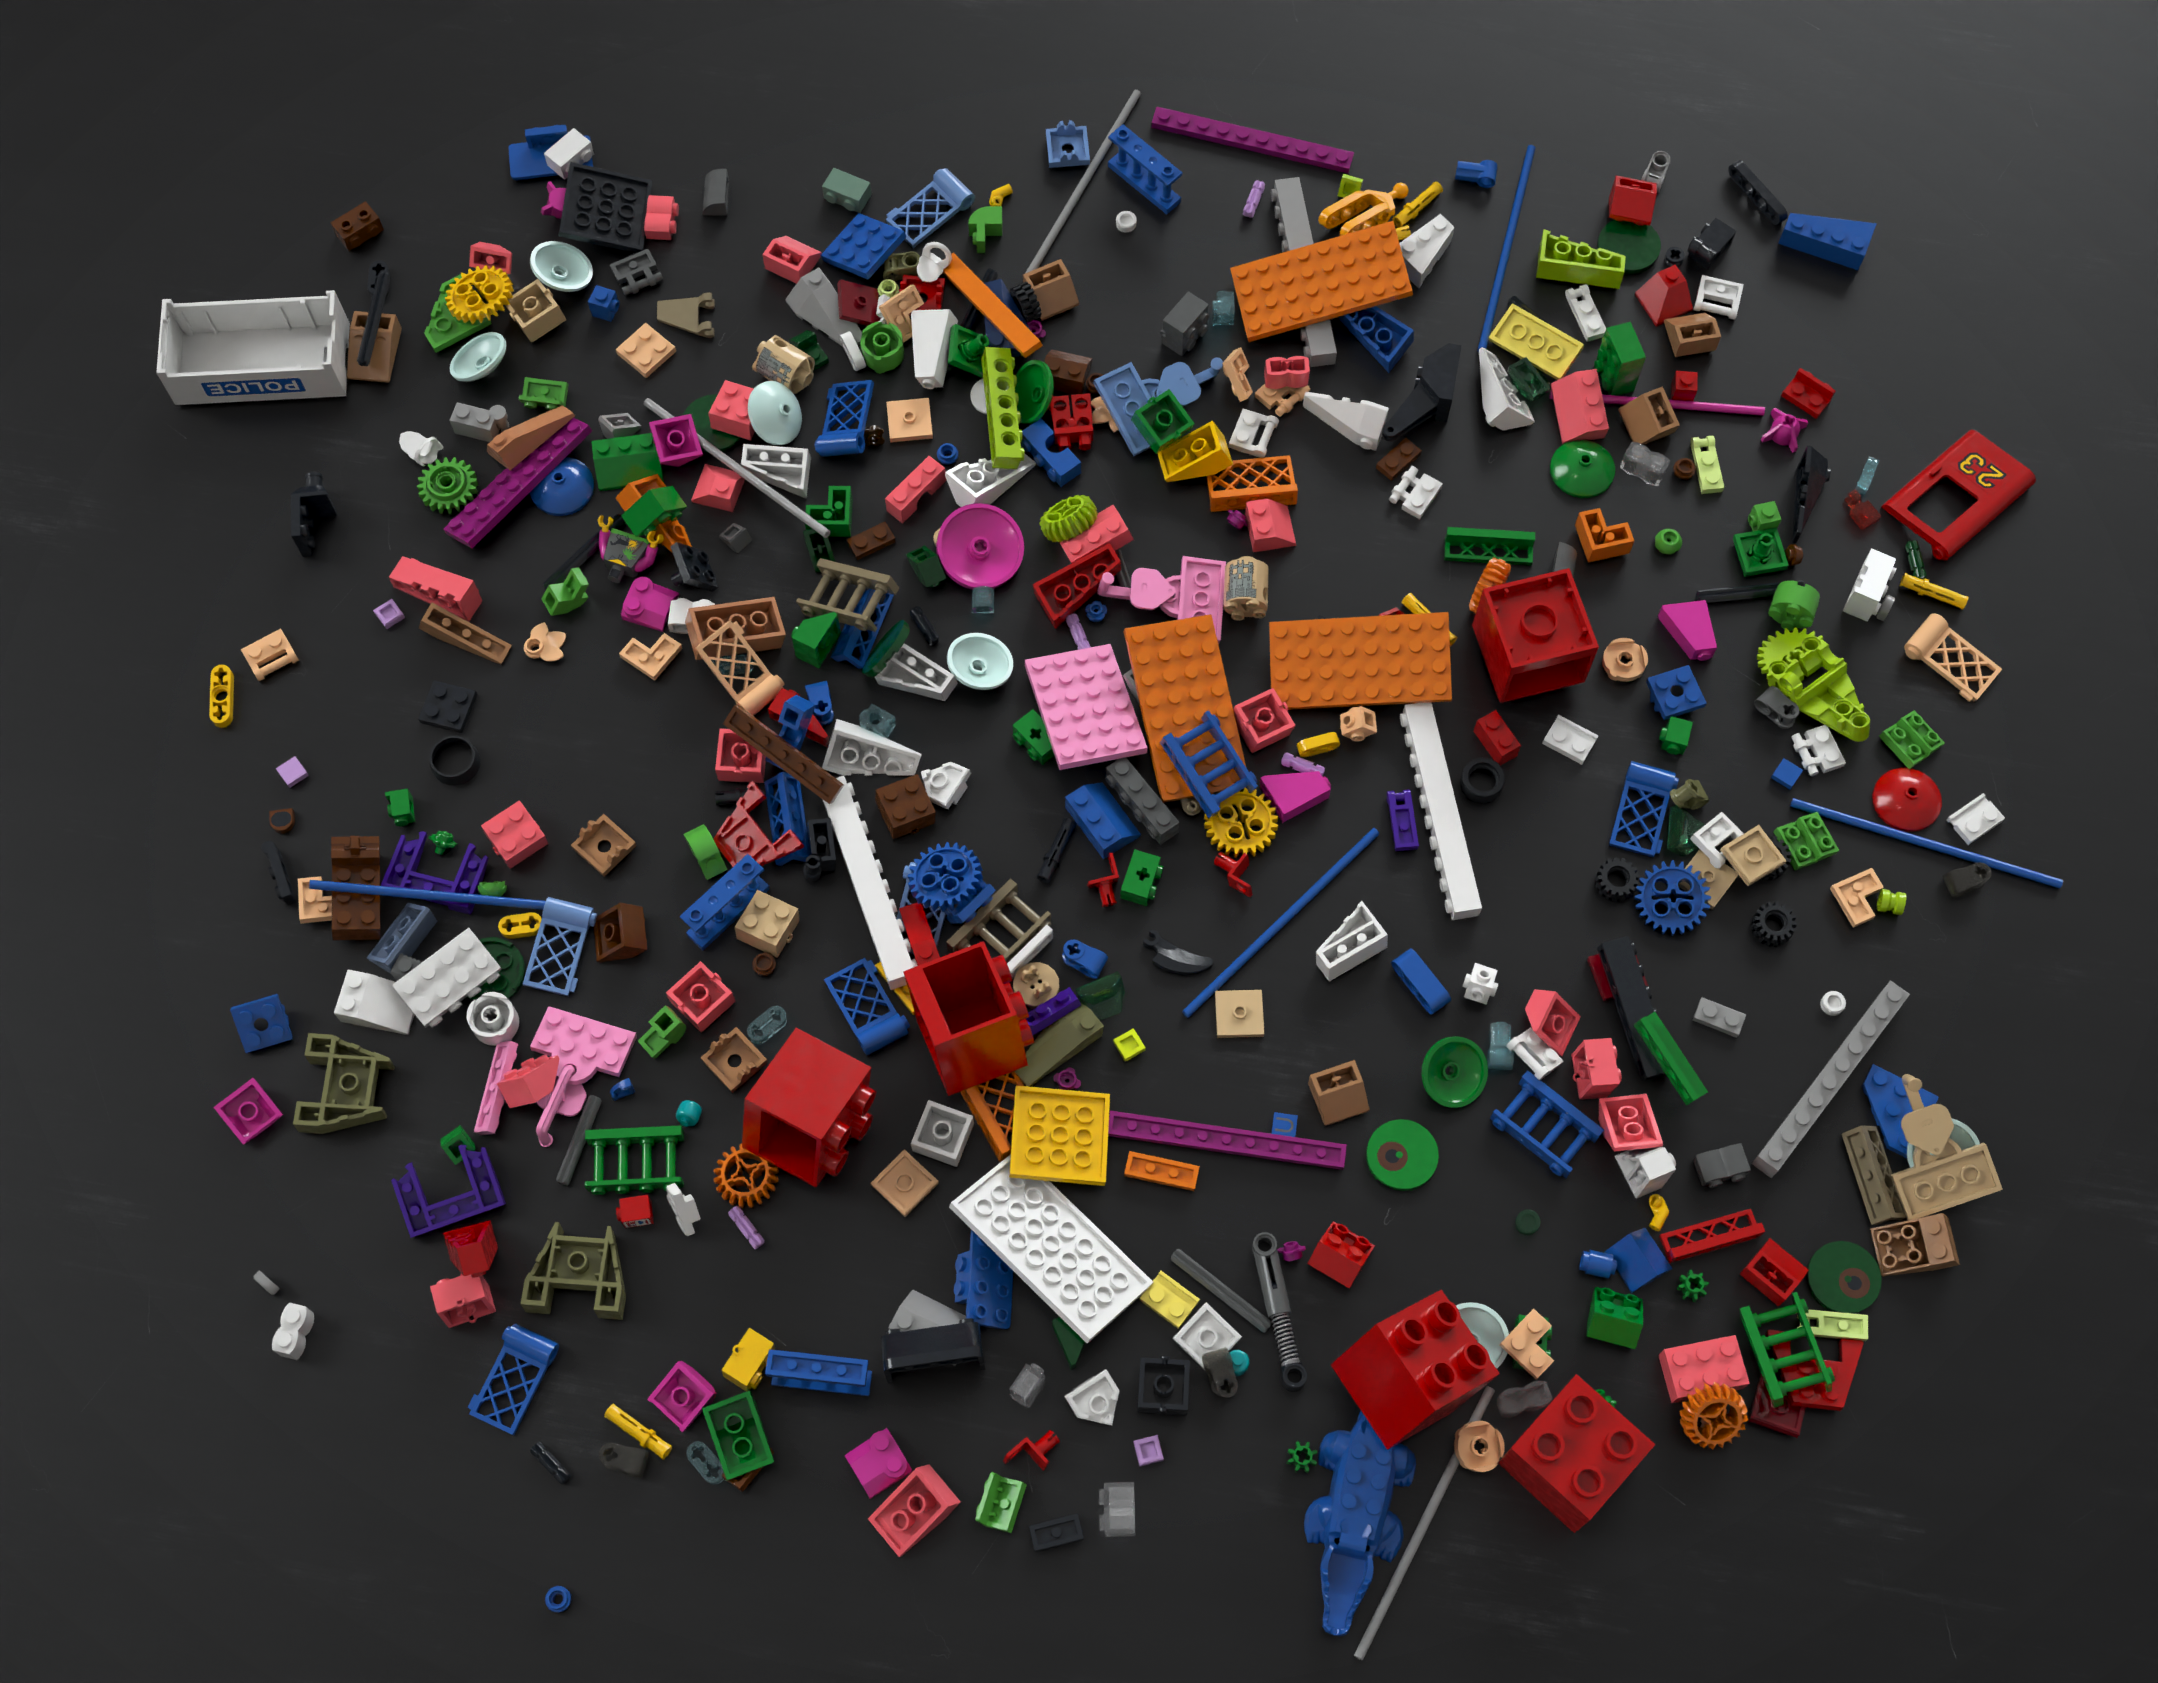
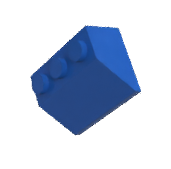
(1101, 818)

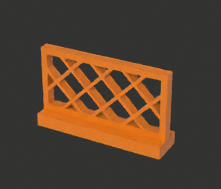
(1236, 498)
(985, 1117)

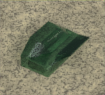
(1528, 380)
(1681, 829)
(1103, 995)

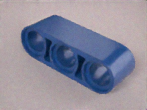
(1421, 981)

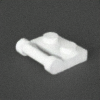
(1719, 291)
(1246, 432)
(1714, 834)
(1535, 1053)

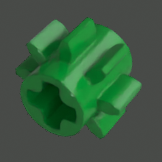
(1698, 1289)
(1299, 1449)

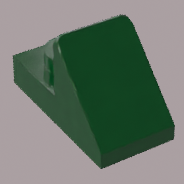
(808, 343)

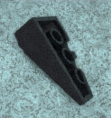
(1810, 479)

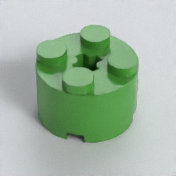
(882, 346)
(1794, 605)

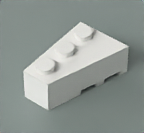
(1870, 585)
(916, 674)
(1352, 943)

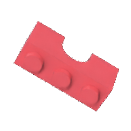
(903, 499)

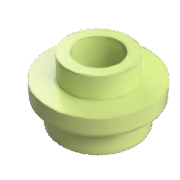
(888, 285)

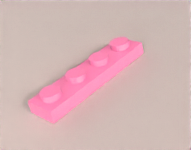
(492, 1099)

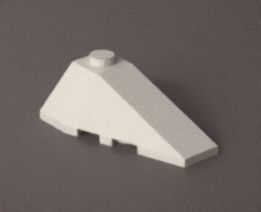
(1356, 421)
(983, 483)

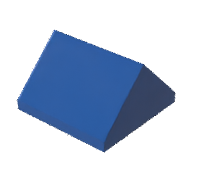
(1639, 1259)

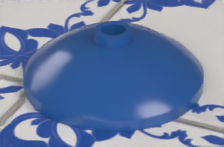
(569, 493)

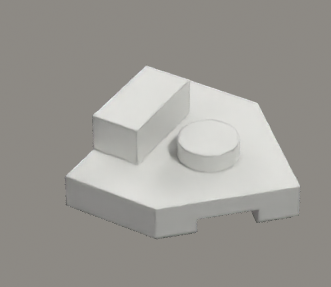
(946, 783)
(683, 1207)
(1095, 1399)

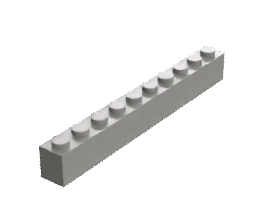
(1296, 233)
(1830, 1079)

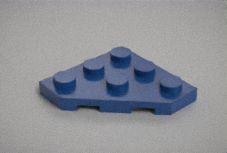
(1890, 1105)

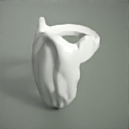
(930, 265)
(419, 448)

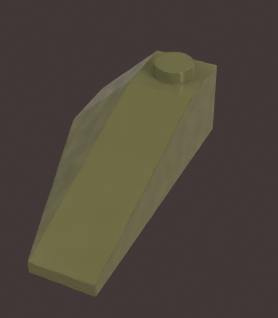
(1060, 1043)

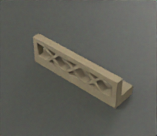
(1872, 1175)

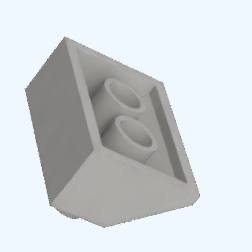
(923, 1312)

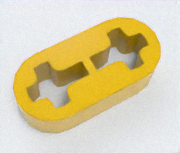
(1318, 744)
(521, 924)

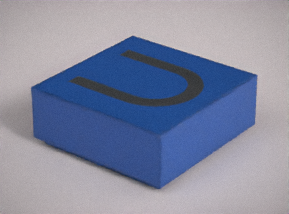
(1284, 1124)

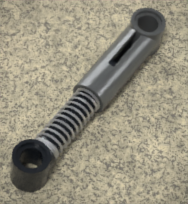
(1278, 1309)

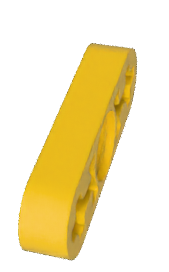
(226, 704)

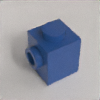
(603, 303)

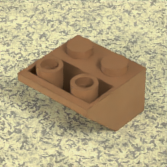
(1053, 288)
(1693, 334)
(1649, 417)
(1339, 1092)

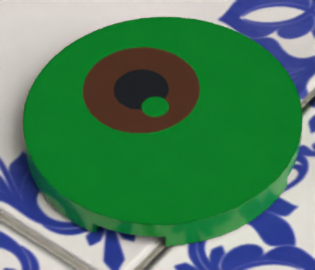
(1402, 1155)

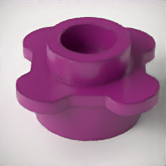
(1035, 325)
(1236, 519)
(1069, 1074)
(1291, 1251)

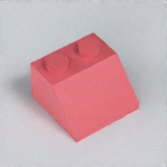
(1269, 525)

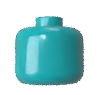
(688, 1113)
(1240, 1362)

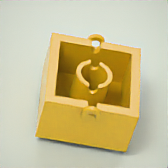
(746, 1365)

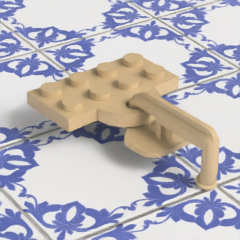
(1949, 1174)

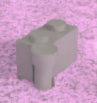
(479, 422)

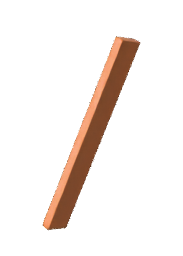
(991, 307)

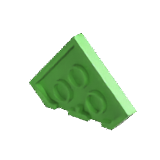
(445, 328)

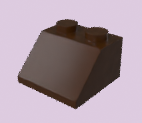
(1068, 371)
(620, 933)

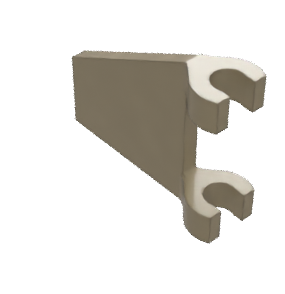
(685, 314)

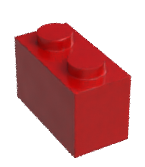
(1497, 738)

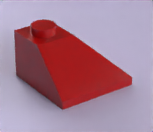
(1665, 295)

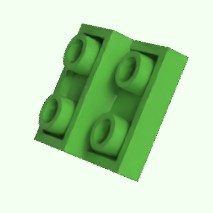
(1911, 739)
(1807, 840)

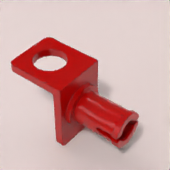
(1235, 870)
(1105, 884)
(1035, 1451)

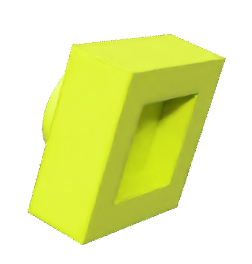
(1129, 1045)

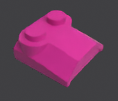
(648, 604)
(248, 1111)
(683, 1395)
(878, 1463)

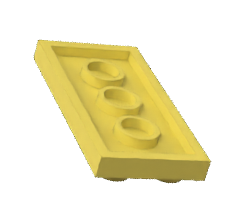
(1537, 340)

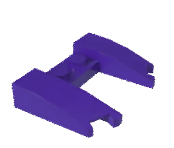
(403, 873)
(424, 1217)

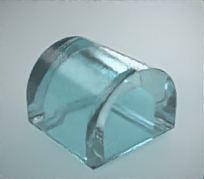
(983, 599)

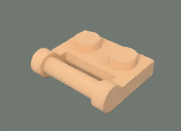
(267, 650)

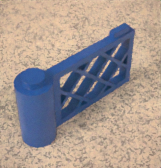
(845, 440)
(1654, 783)
(884, 1028)
(522, 1345)

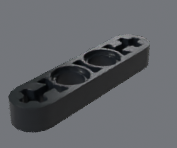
(1757, 192)

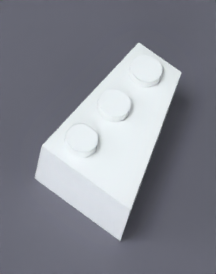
(1426, 247)
(779, 466)
(1646, 1169)

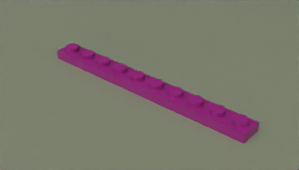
(1252, 139)
(1227, 1140)

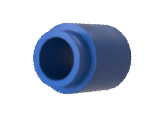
(1597, 1263)

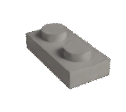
(1719, 1017)

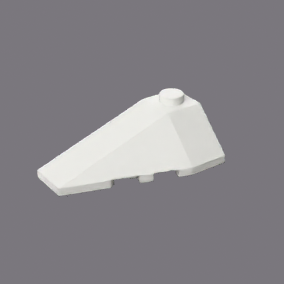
(1499, 395)
(865, 752)

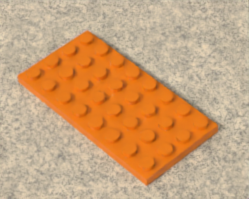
(1321, 281)
(1361, 660)
(1176, 682)

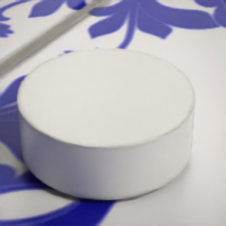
(1126, 221)
(1833, 1003)

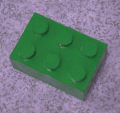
(1620, 359)

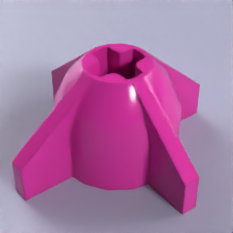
(555, 201)
(1785, 429)

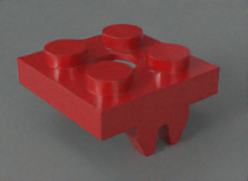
(933, 290)

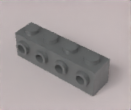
(1142, 800)

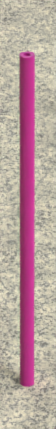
(1691, 405)

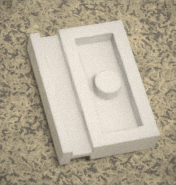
(1570, 739)
(1975, 819)

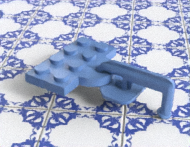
(1126, 392)

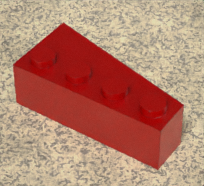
(1074, 584)
(472, 1248)

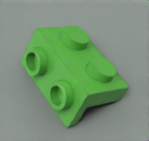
(543, 393)
(1000, 1503)

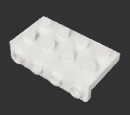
(447, 978)

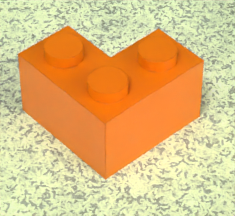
(1602, 541)

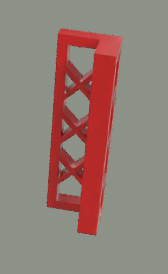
(1712, 1241)

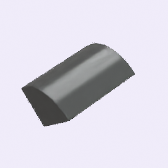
(716, 193)
(1565, 558)

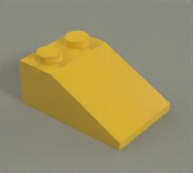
(1196, 454)

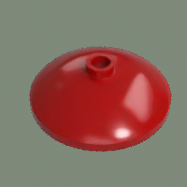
(1900, 808)

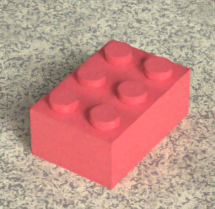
(1703, 1363)

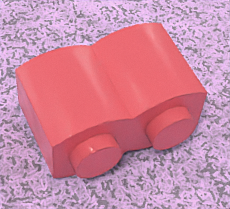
(660, 217)
(1286, 372)

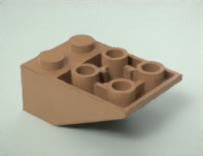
(383, 351)
(1915, 1245)

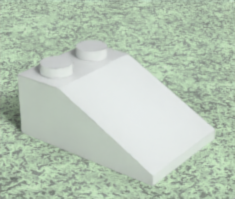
(373, 1004)

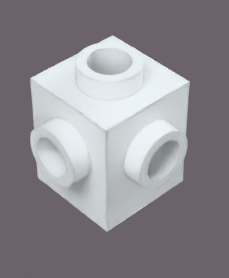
(1480, 983)

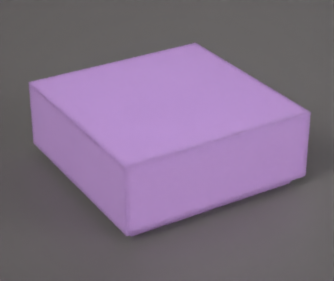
(389, 613)
(292, 772)
(1148, 1450)

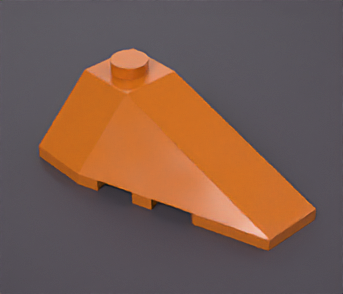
(671, 531)

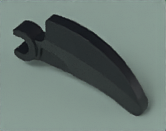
(1175, 959)

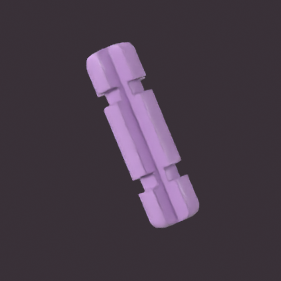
(1253, 199)
(1077, 631)
(1301, 764)
(746, 1227)

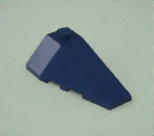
(995, 338)

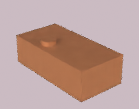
(756, 617)

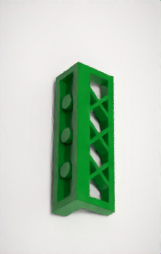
(1489, 539)
(1670, 1058)

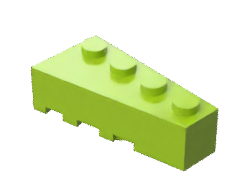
(1578, 263)

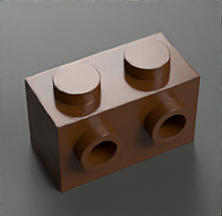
(357, 226)

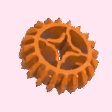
(1493, 575)
(738, 1179)
(1711, 1407)

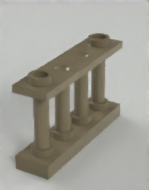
(848, 575)
(993, 910)

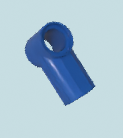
(1482, 173)

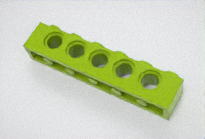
(999, 393)

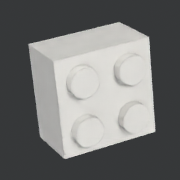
(942, 1133)

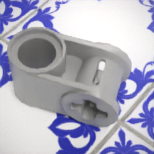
(1656, 173)

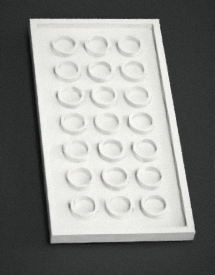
(1052, 1248)

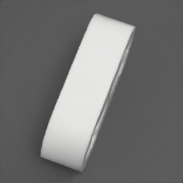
(852, 351)

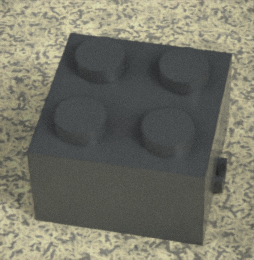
(1185, 324)

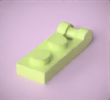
(1707, 465)
(1838, 1325)

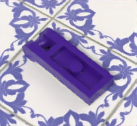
(1402, 820)
(1052, 1010)

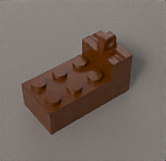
(356, 862)

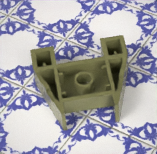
(347, 1086)
(577, 1265)

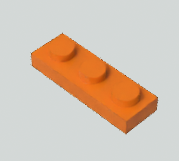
(1161, 1171)

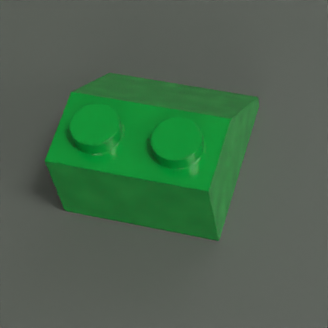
(816, 638)

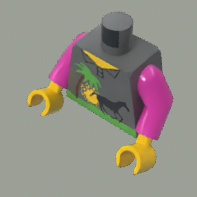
(625, 552)

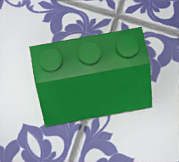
(625, 460)

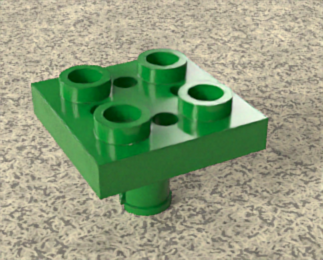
(970, 345)
(1765, 547)

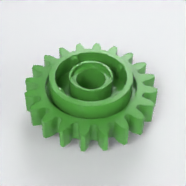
(433, 489)

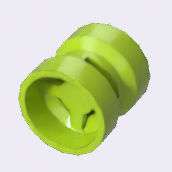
(1890, 901)

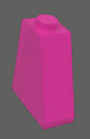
(1690, 627)
(1295, 792)

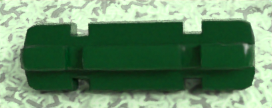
(1915, 559)

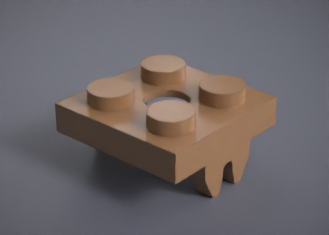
(601, 831)
(733, 1044)

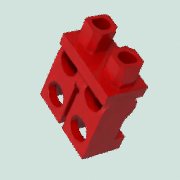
(1075, 428)

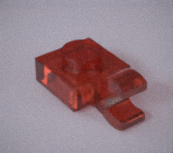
(1862, 512)

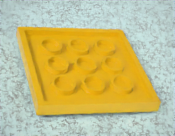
(1059, 1135)

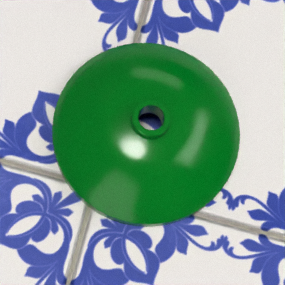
(1034, 390)
(1578, 477)
(1466, 1074)

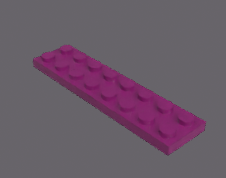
(513, 485)

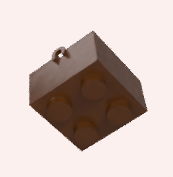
(905, 806)

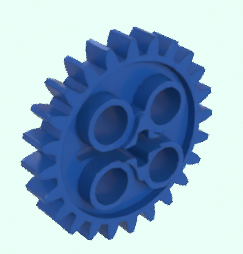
(945, 876)
(1672, 918)

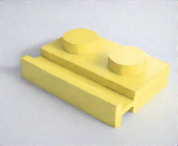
(1169, 1299)

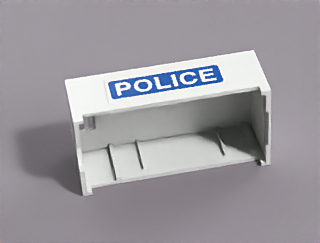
(253, 349)

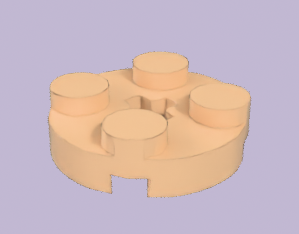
(1618, 670)
(1466, 1453)

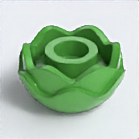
(1668, 547)
(492, 889)

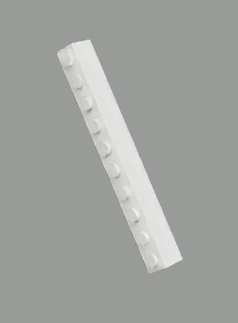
(1441, 811)
(869, 886)

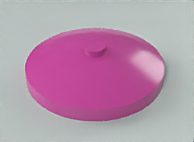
(980, 546)

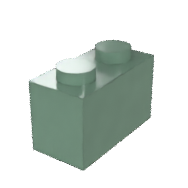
(846, 190)

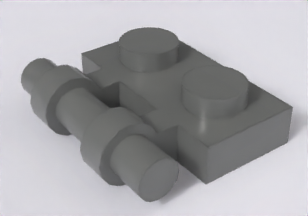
(633, 267)

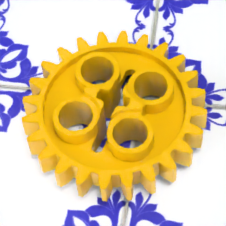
(467, 304)
(1260, 816)

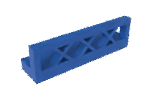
(851, 635)
(790, 815)

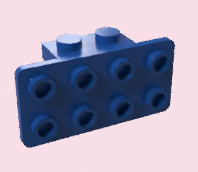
(528, 158)
(984, 1285)

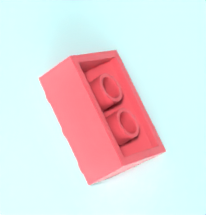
(1580, 406)
(1106, 529)

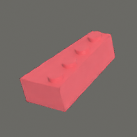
(437, 586)

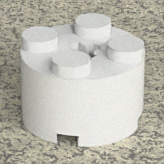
(486, 1009)

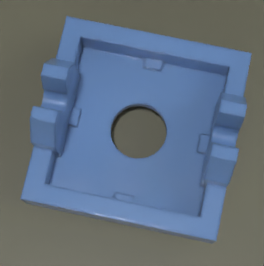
(1063, 135)

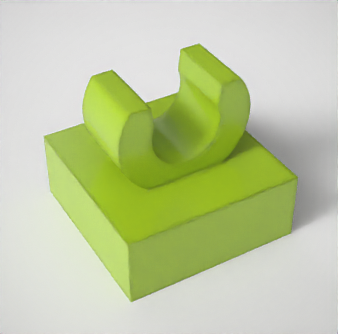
(1349, 185)

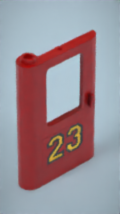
(1980, 470)

